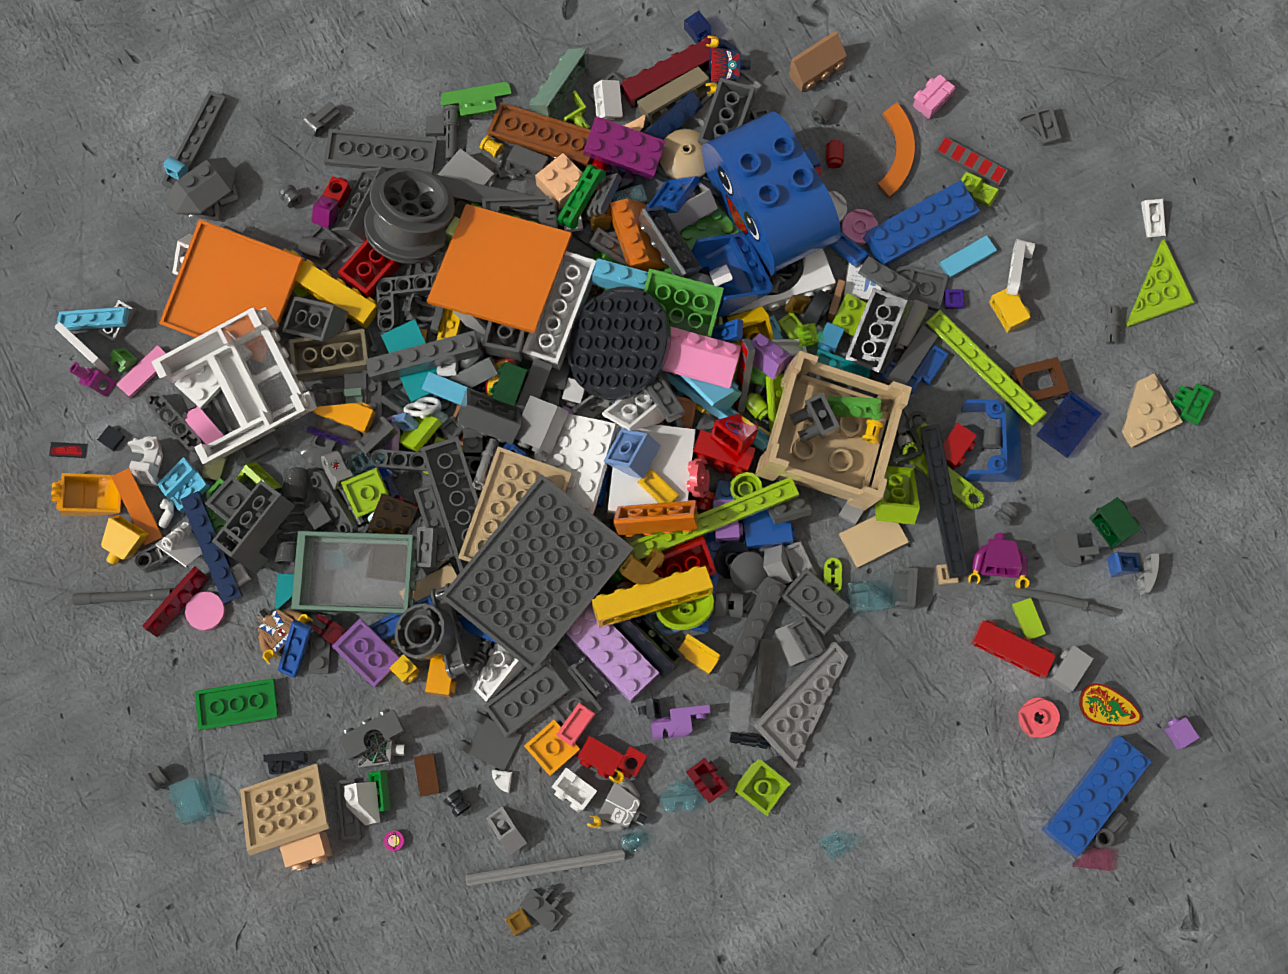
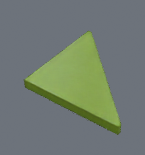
(1162, 289)

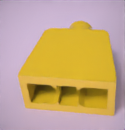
(122, 539)

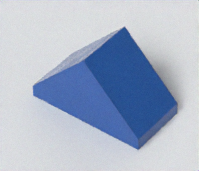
(1123, 564)

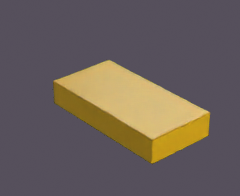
(657, 487)

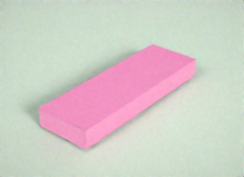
(140, 374)

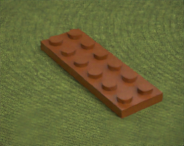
(540, 133)

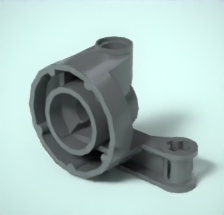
(444, 638)

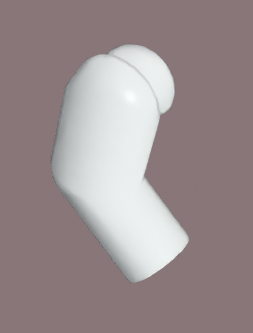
(168, 513)

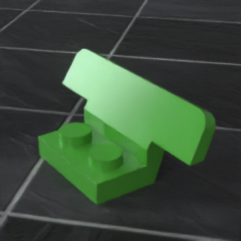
(476, 100)

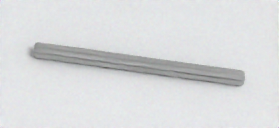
(545, 867)

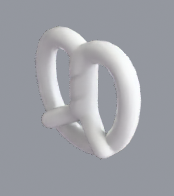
(425, 408)

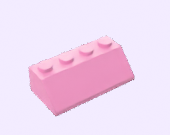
(702, 358)

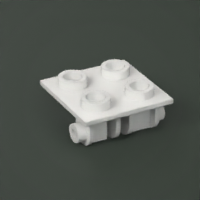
(181, 544)

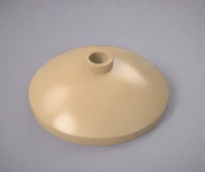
(678, 162)

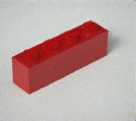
(1013, 649)

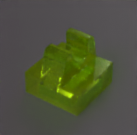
(807, 334)

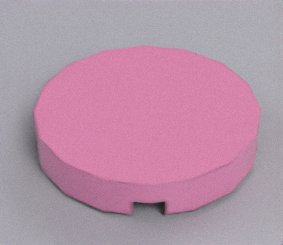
(857, 223)
(205, 611)

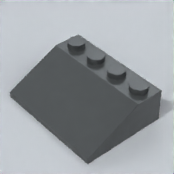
(669, 242)

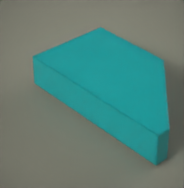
(283, 589)

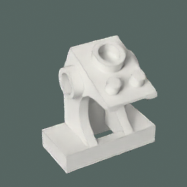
(147, 469)

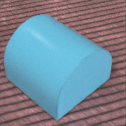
(175, 168)

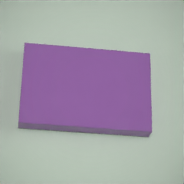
(366, 652)

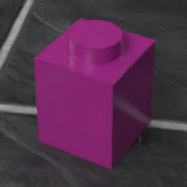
(324, 211)

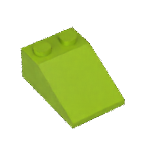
(900, 497)

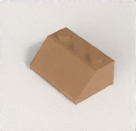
(817, 62)

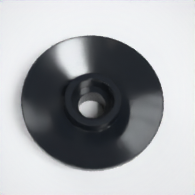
(731, 548)

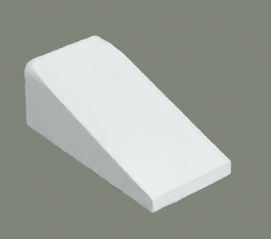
(1154, 217)

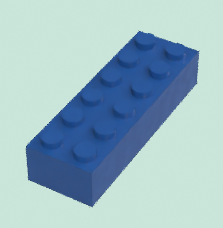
(921, 224)
(1096, 796)

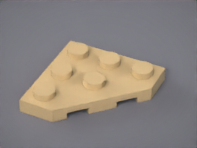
(1149, 412)

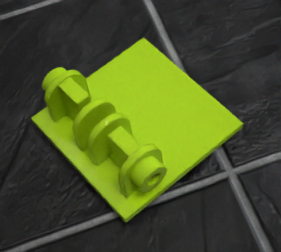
(849, 314)

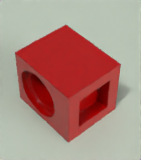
(333, 185)
(632, 754)

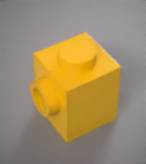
(405, 670)

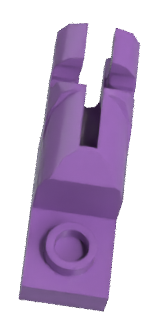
(679, 722)

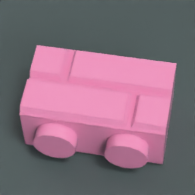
(933, 96)

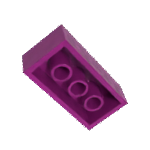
(624, 147)

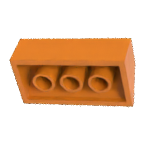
(633, 240)
(656, 517)

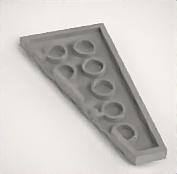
(797, 711)

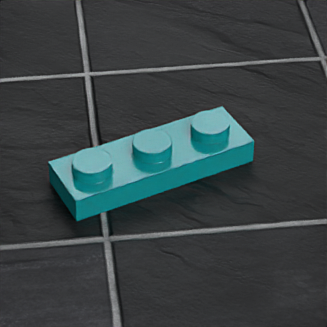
(842, 364)

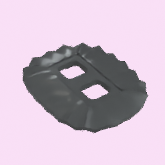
(313, 452)

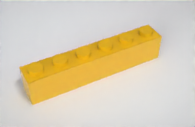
(335, 292)
(652, 597)

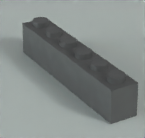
(424, 356)

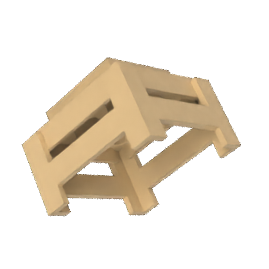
(841, 461)

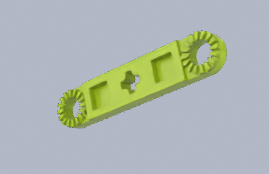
(961, 488)

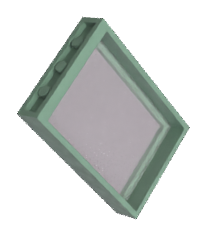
(354, 573)

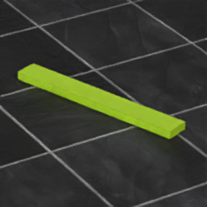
(986, 368)

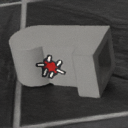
(335, 469)

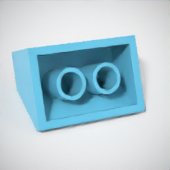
(716, 395)

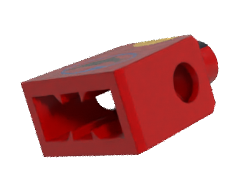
(735, 432)

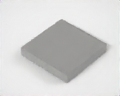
(789, 646)

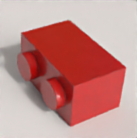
(957, 444)
(600, 757)

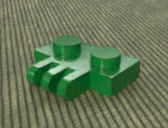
(1193, 402)

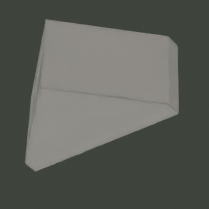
(777, 564)

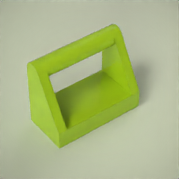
(257, 473)

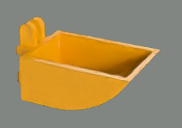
(86, 495)

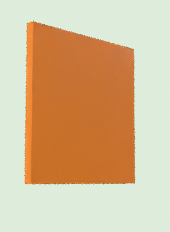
(499, 268)
(226, 277)

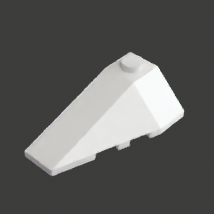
(497, 673)

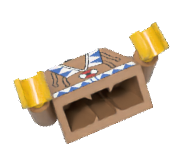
(275, 630)

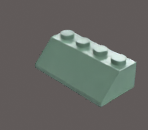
(560, 83)

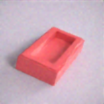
(575, 724)

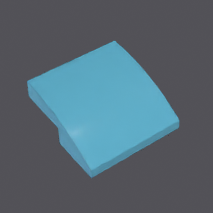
(181, 482)

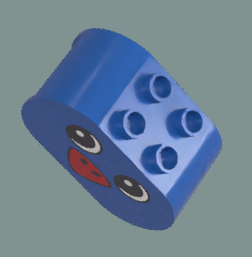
(771, 191)

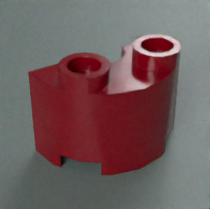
(707, 781)

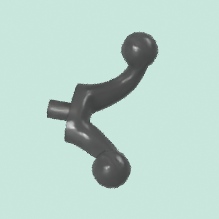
(497, 172)

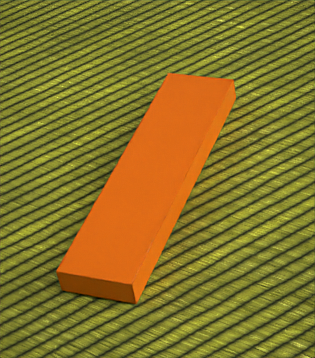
(137, 505)

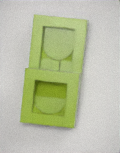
(978, 190)

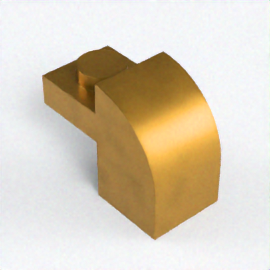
(642, 572)

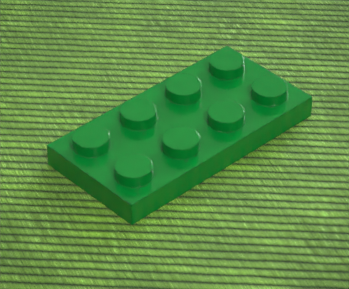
(236, 704)

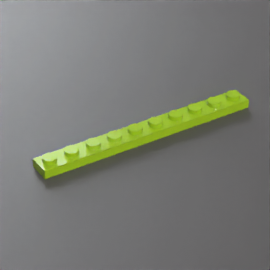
(719, 517)

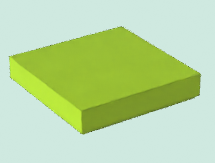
(418, 437)
(365, 491)

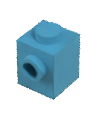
(830, 338)

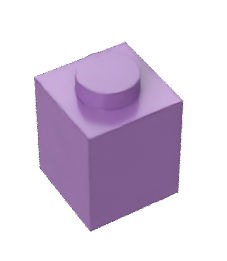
(1181, 732)

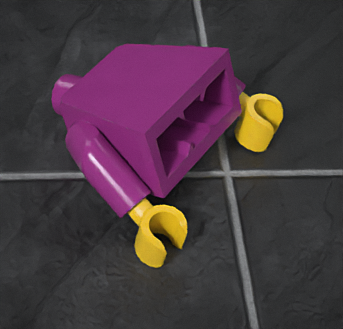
(1001, 559)

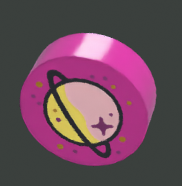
(394, 840)

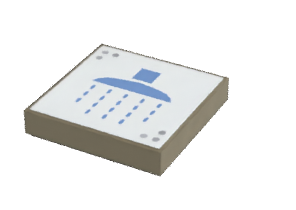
(857, 284)

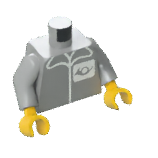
(619, 807)

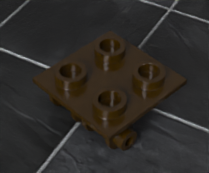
(392, 516)

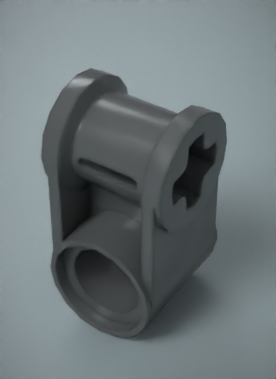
(156, 559)

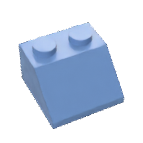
(632, 453)

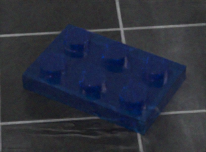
(1068, 424)

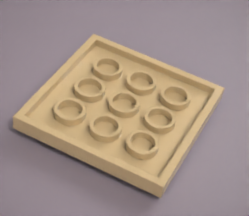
(283, 809)

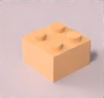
(558, 179)
(306, 850)

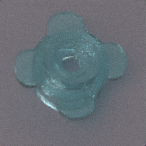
(630, 841)

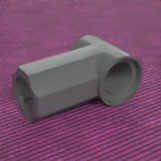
(318, 122)
(1110, 829)

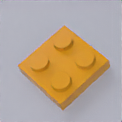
(549, 749)

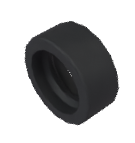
(818, 308)

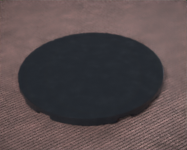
(619, 343)

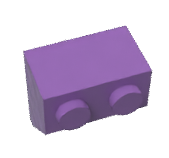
(769, 356)

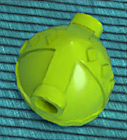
(744, 484)

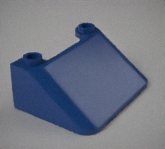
(748, 274)

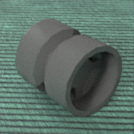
(721, 604)

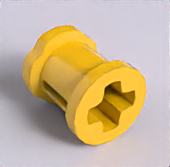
(491, 146)
(872, 431)

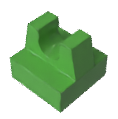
(122, 357)

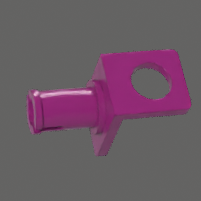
(91, 378)

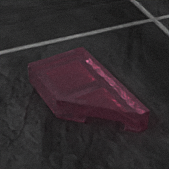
(1095, 859)

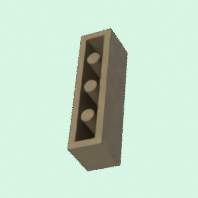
(664, 98)

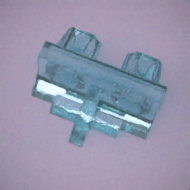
(678, 793)

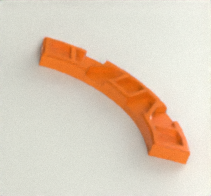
(904, 150)

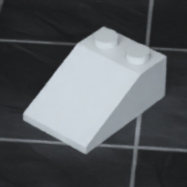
(635, 412)

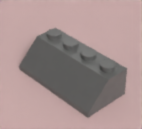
(727, 110)
(351, 216)

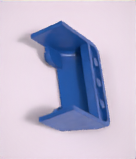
(1008, 465)

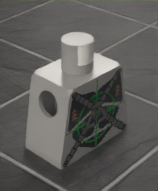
(381, 751)

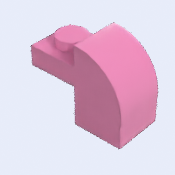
(203, 425)

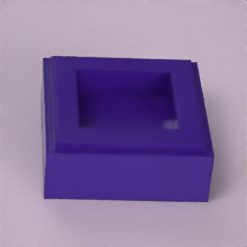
(954, 298)

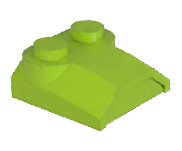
(761, 786)

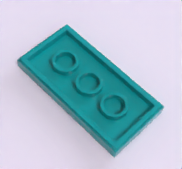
(401, 338)

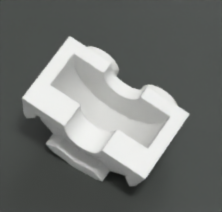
(574, 789)

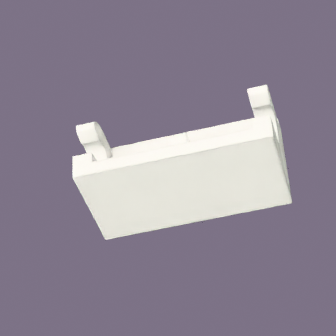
(608, 99)

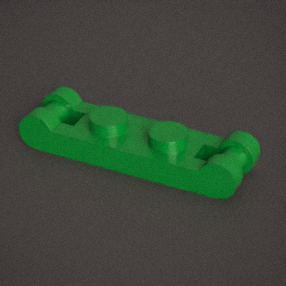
(581, 196)

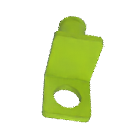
(576, 116)

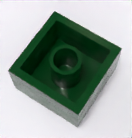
(510, 382)
(1115, 522)

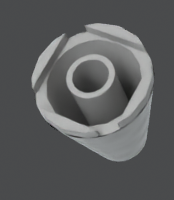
(913, 322)

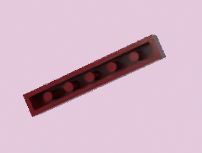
(666, 71)

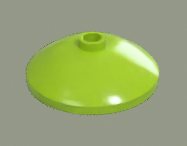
(698, 612)

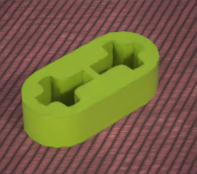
(837, 574)

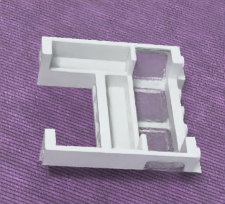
(251, 375)

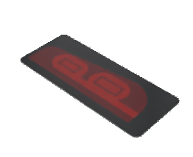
(69, 450)

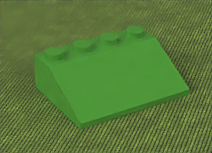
(687, 302)

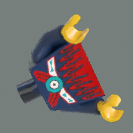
(724, 62)

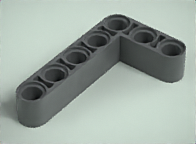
(396, 292)

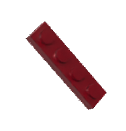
(175, 602)

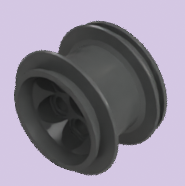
(408, 215)

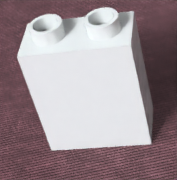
(669, 464)

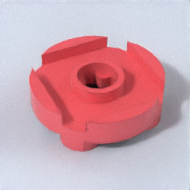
(699, 477)
(1042, 707)

